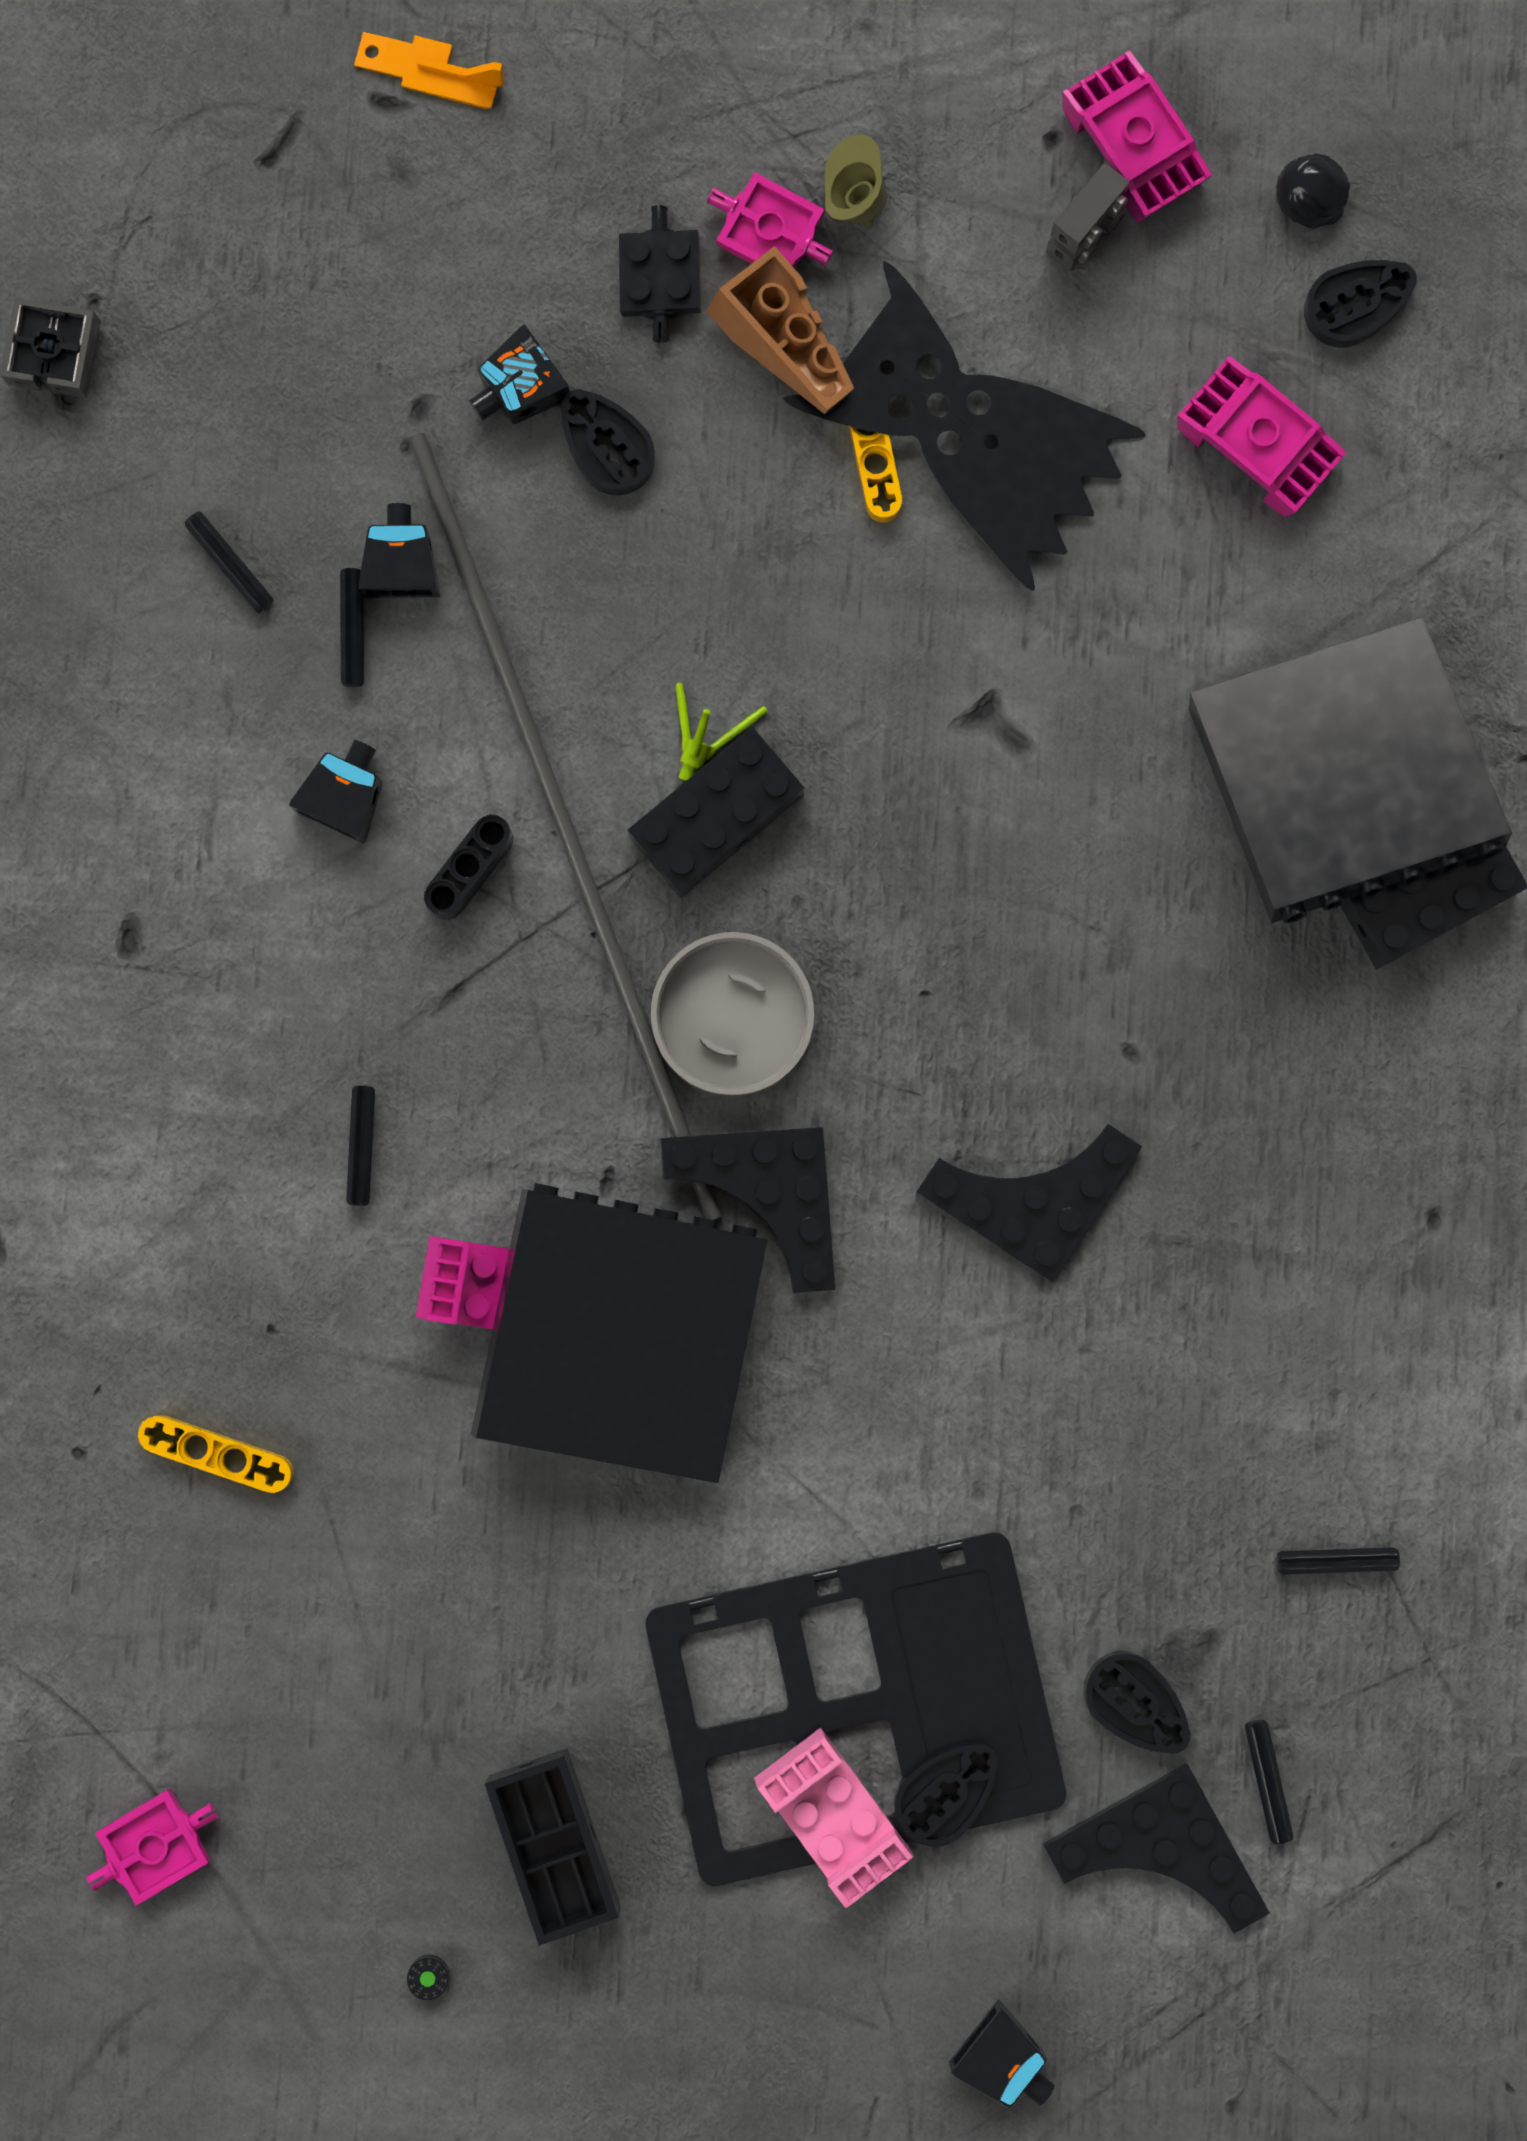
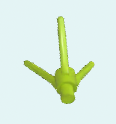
(694, 750)

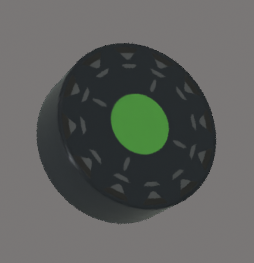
(428, 1977)

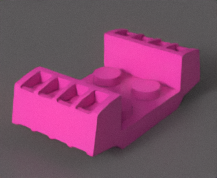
(1136, 134)
(1261, 435)
(461, 1282)

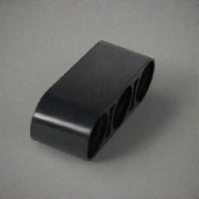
(470, 847)

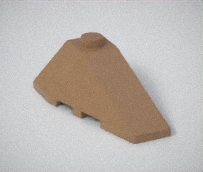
(774, 323)

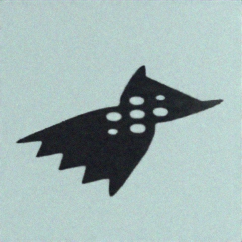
(1000, 491)

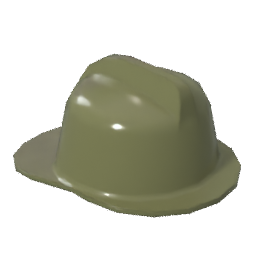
(855, 181)

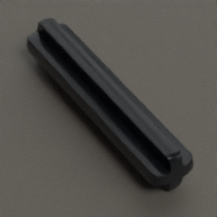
(229, 562)
(351, 628)
(360, 1145)
(1338, 1560)
(1269, 1781)

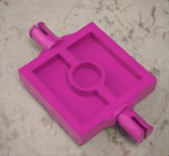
(769, 217)
(152, 1846)

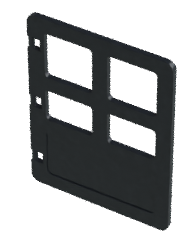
(950, 1671)

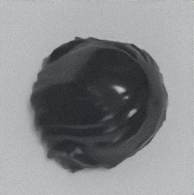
(1313, 190)

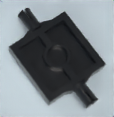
(659, 273)

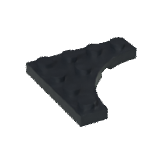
(779, 1179)
(1037, 1215)
(1169, 1832)

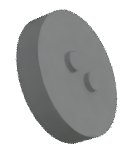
(732, 1014)

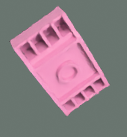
(834, 1817)

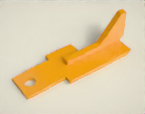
(426, 69)

